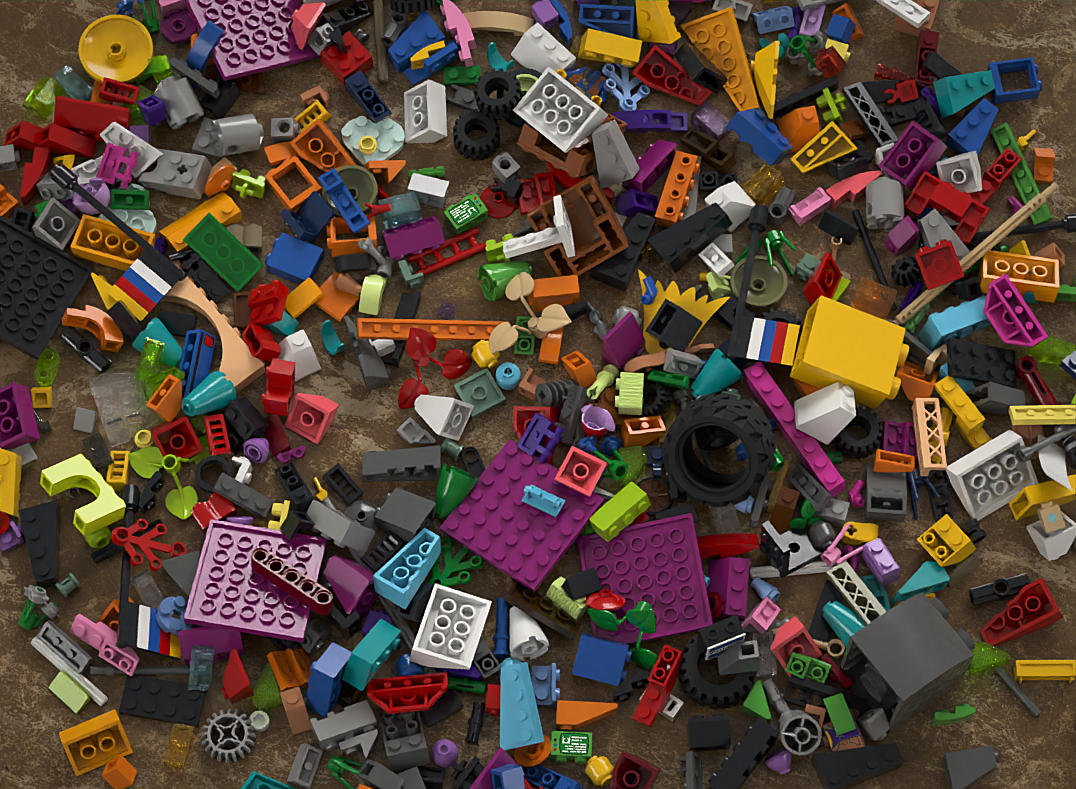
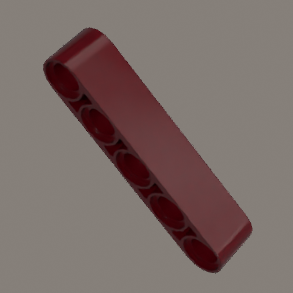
(297, 587)

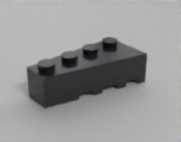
(690, 236)
(620, 268)
(41, 534)
(746, 756)
(854, 766)

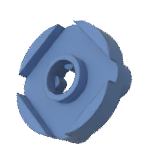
(167, 609)

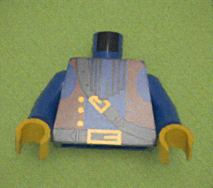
(588, 82)

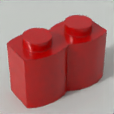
(261, 342)
(215, 508)

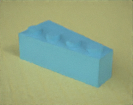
(954, 322)
(408, 568)
(518, 708)

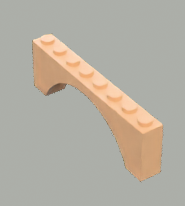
(236, 357)

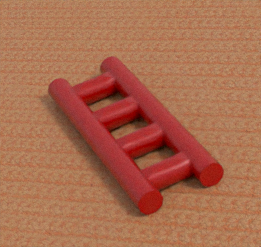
(441, 262)

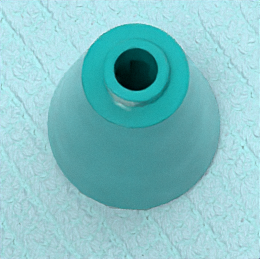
(157, 331)
(715, 375)
(209, 395)
(842, 620)

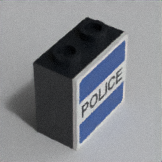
(720, 636)

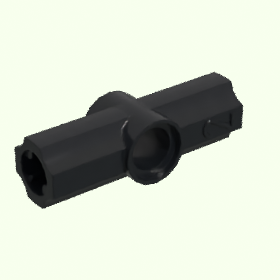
(93, 356)
(988, 593)

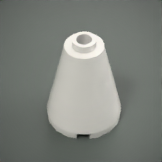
(526, 636)

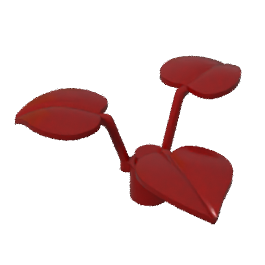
(418, 346)

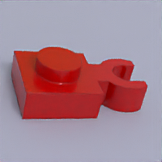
(904, 91)

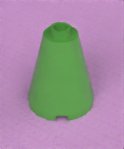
(498, 275)

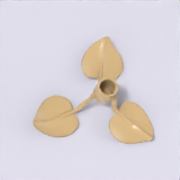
(552, 316)

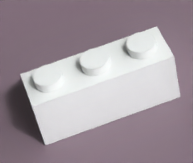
(540, 49)
(425, 113)

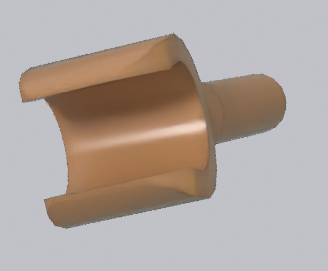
(835, 247)

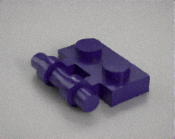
(535, 435)

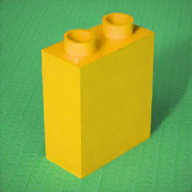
(850, 349)

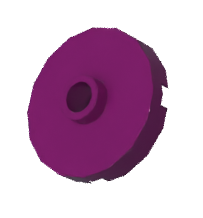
(175, 19)

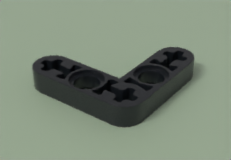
(941, 488)

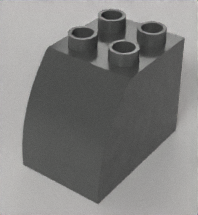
(907, 658)

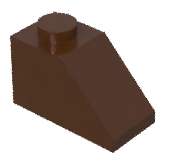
(784, 509)

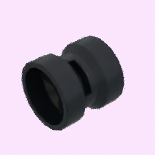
(973, 531)

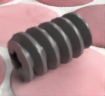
(551, 393)

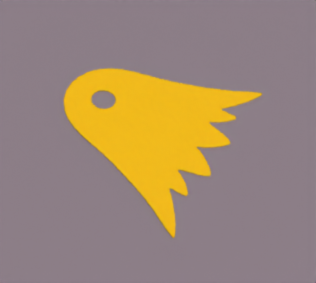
(698, 308)

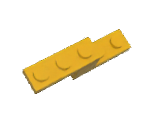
(969, 419)

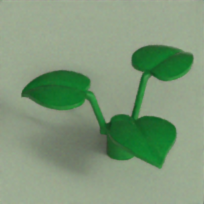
(642, 618)

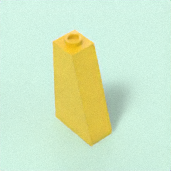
(1032, 496)

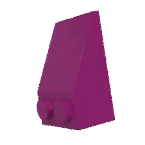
(623, 342)

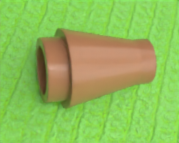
(348, 284)

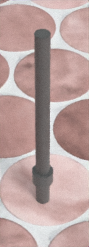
(111, 670)

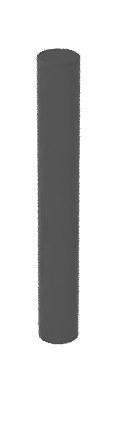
(1018, 691)

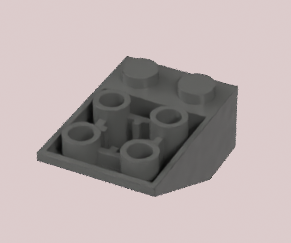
(885, 495)
(403, 740)

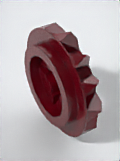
(716, 599)

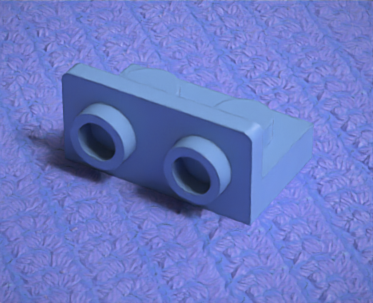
(773, 19)
(544, 685)

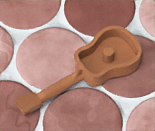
(647, 363)

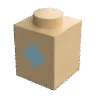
(1050, 516)

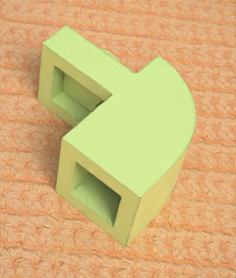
(372, 294)

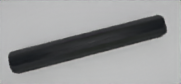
(113, 549)

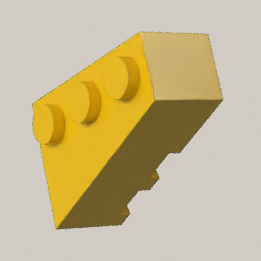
(655, 22)
(609, 48)
(824, 147)
(10, 482)

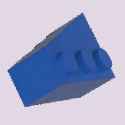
(610, 19)
(418, 36)
(973, 129)
(761, 134)
(325, 679)

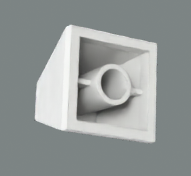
(444, 414)

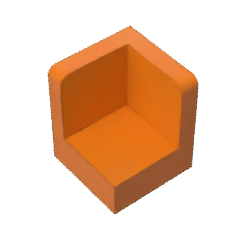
(119, 773)

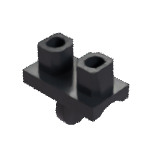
(473, 768)

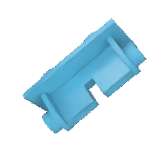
(542, 500)

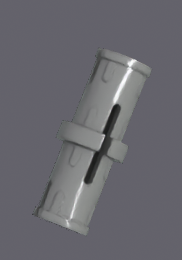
(775, 697)

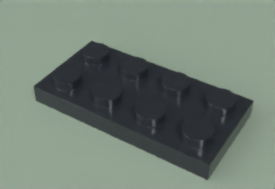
(981, 363)
(161, 700)

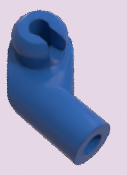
(651, 291)

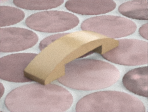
(499, 22)

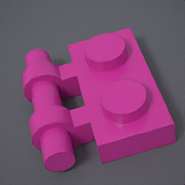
(112, 162)

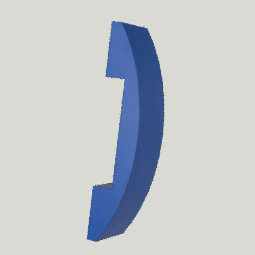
(565, 29)
(203, 47)
(344, 201)

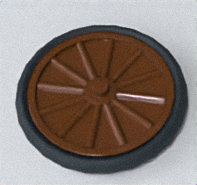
(657, 493)

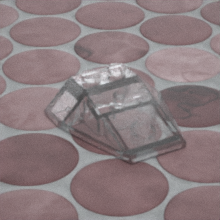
(121, 405)

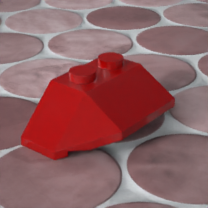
(408, 692)

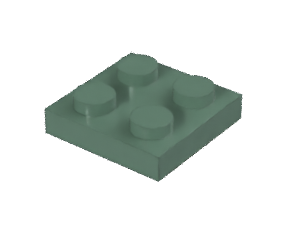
(481, 392)

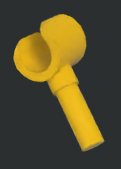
(1022, 141)
(322, 493)

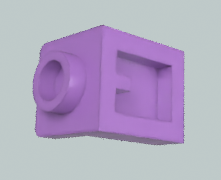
(11, 538)

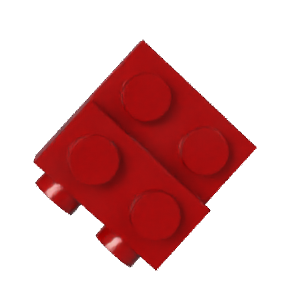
(939, 264)
(267, 303)

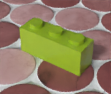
(619, 511)

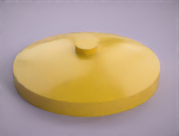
(115, 49)

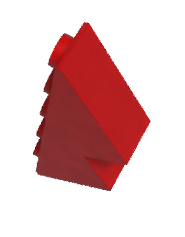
(59, 139)

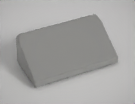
(682, 363)
(305, 766)

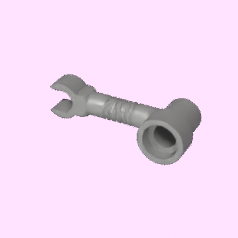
(385, 263)

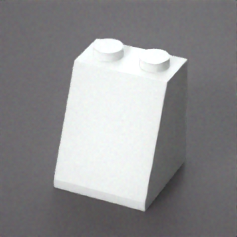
(825, 411)

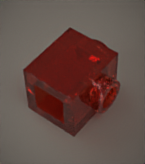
(829, 61)

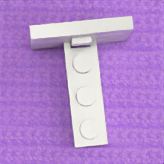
(547, 237)

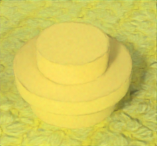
(367, 145)
(144, 439)

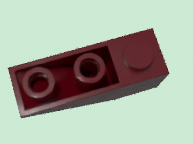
(926, 42)

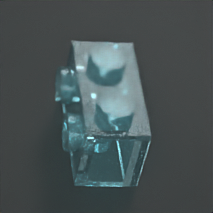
(404, 210)

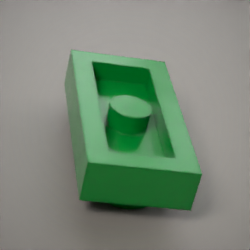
(461, 75)

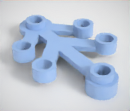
(626, 102)

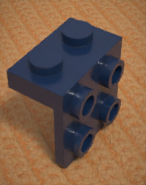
(310, 218)

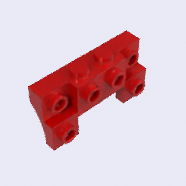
(950, 202)

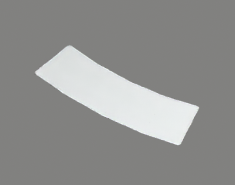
(1053, 463)

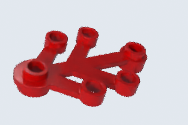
(145, 544)

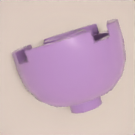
(98, 190)

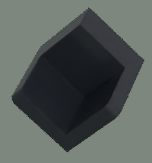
(294, 521)

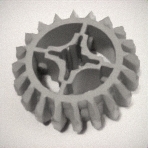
(223, 742)

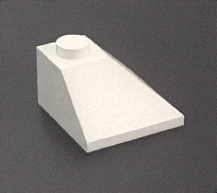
(962, 172)
(733, 202)
(299, 350)
(1054, 543)

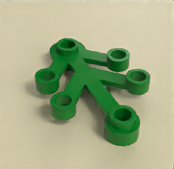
(453, 565)

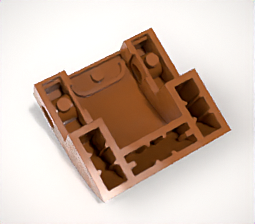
(577, 161)
(594, 228)

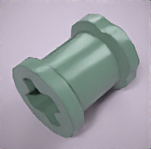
(452, 449)
(68, 585)

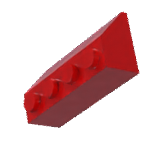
(89, 117)

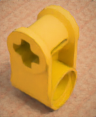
(861, 533)

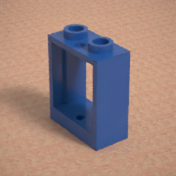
(1015, 66)

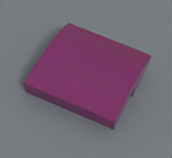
(899, 438)

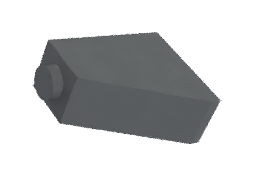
(995, 398)
(182, 570)
(969, 766)

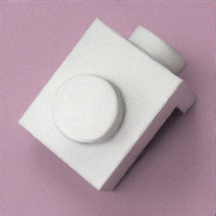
(244, 474)

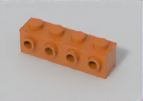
(676, 189)

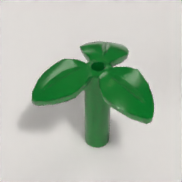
(807, 511)

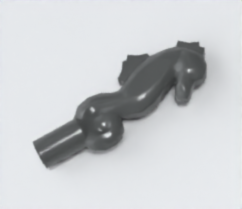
(594, 317)

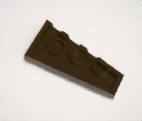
(542, 609)

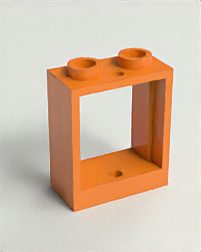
(287, 165)
(350, 246)
(554, 290)

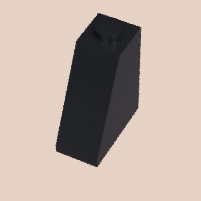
(700, 68)

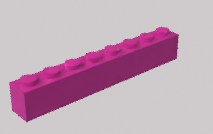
(784, 416)

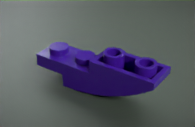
(653, 120)

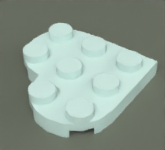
(387, 134)
(137, 219)

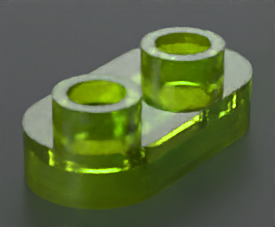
(49, 366)

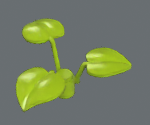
(149, 460)

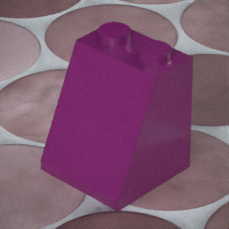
(351, 584)

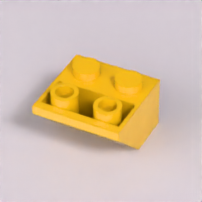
(946, 542)

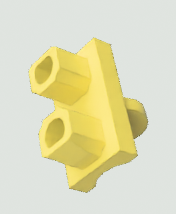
(280, 510)

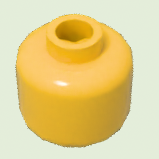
(483, 356)
(599, 770)

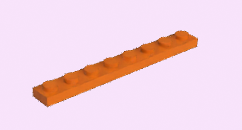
(441, 329)

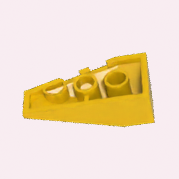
(765, 75)

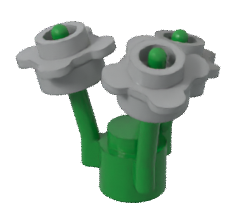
(798, 49)
(36, 595)

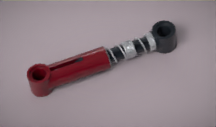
(1043, 396)

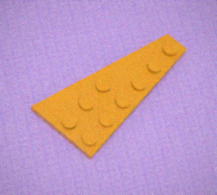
(721, 43)

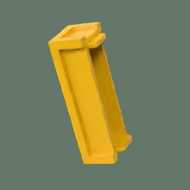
(1044, 670)

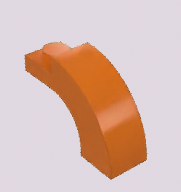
(98, 323)

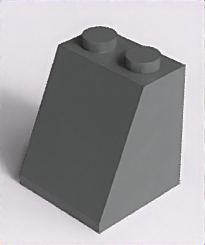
(404, 514)

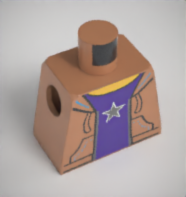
(843, 741)

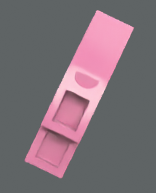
(460, 29)
(104, 640)

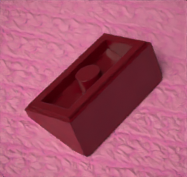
(276, 435)

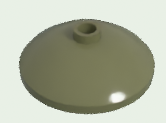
(359, 183)
(770, 279)

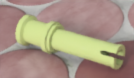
(604, 379)

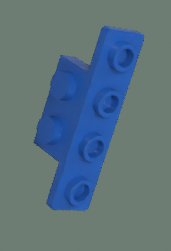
(434, 63)

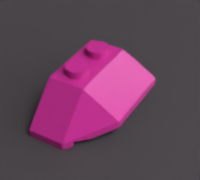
(1011, 314)

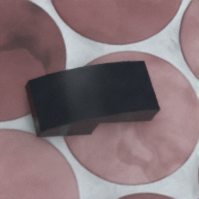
(712, 180)
(148, 497)
(625, 690)

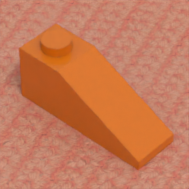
(577, 714)

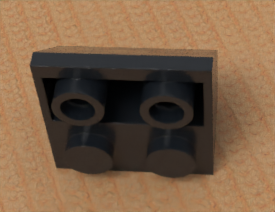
(673, 326)
(242, 423)
(709, 733)

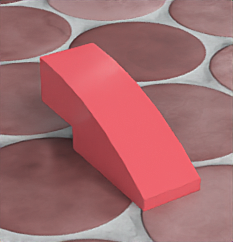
(851, 187)

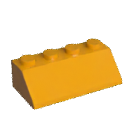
(220, 206)
(106, 244)
(1041, 282)

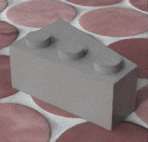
(613, 155)
(935, 228)
(339, 527)
(344, 725)

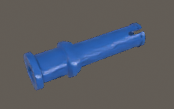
(501, 636)

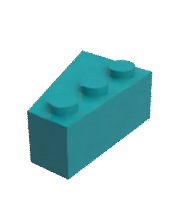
(961, 90)
(371, 654)

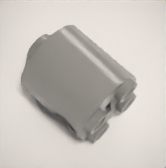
(179, 101)
(236, 135)
(884, 203)
(798, 732)

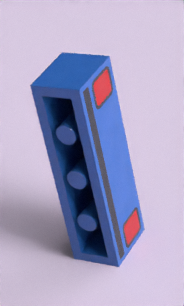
(196, 358)

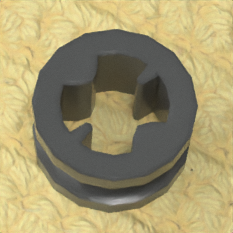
(361, 36)

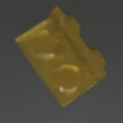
(763, 184)

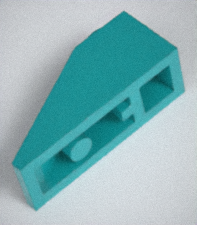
(927, 579)

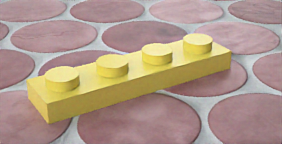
(1043, 414)

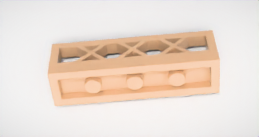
(922, 437)

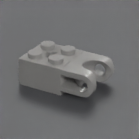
(178, 174)

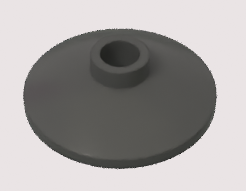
(362, 507)

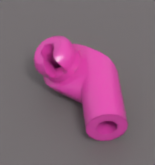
(855, 496)

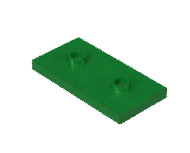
(223, 252)

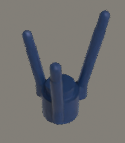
(916, 481)

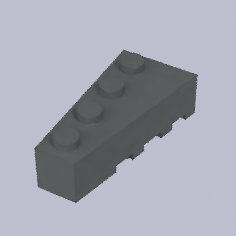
(403, 465)

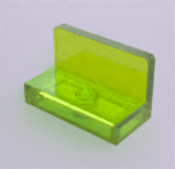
(43, 97)

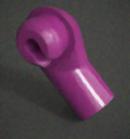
(1015, 204)
(854, 560)

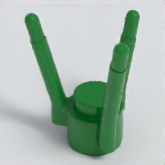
(774, 239)
(339, 765)

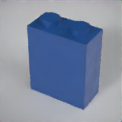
(294, 259)
(601, 659)

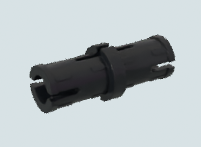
(475, 722)

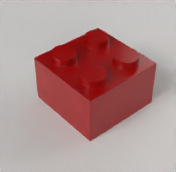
(346, 65)

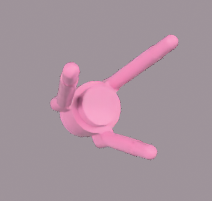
(832, 554)

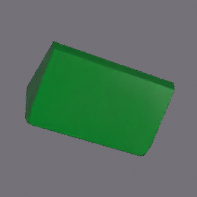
(130, 199)
(669, 379)

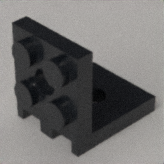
(778, 549)

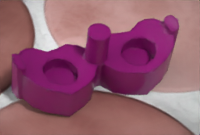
(295, 452)

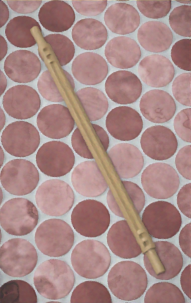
(978, 252)

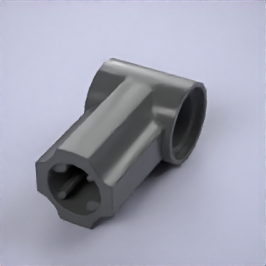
(395, 28)
(780, 206)

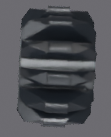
(906, 271)

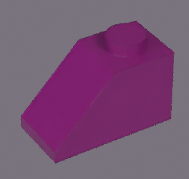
(902, 237)

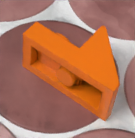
(1043, 165)
(389, 167)

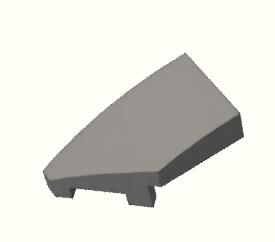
(414, 434)

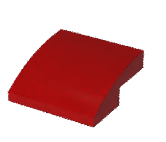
(536, 191)

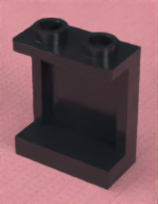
(346, 626)

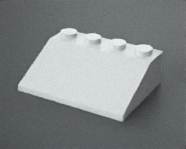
(559, 111)
(991, 475)
(450, 629)

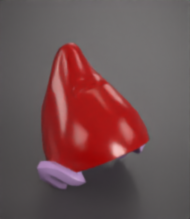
(596, 421)

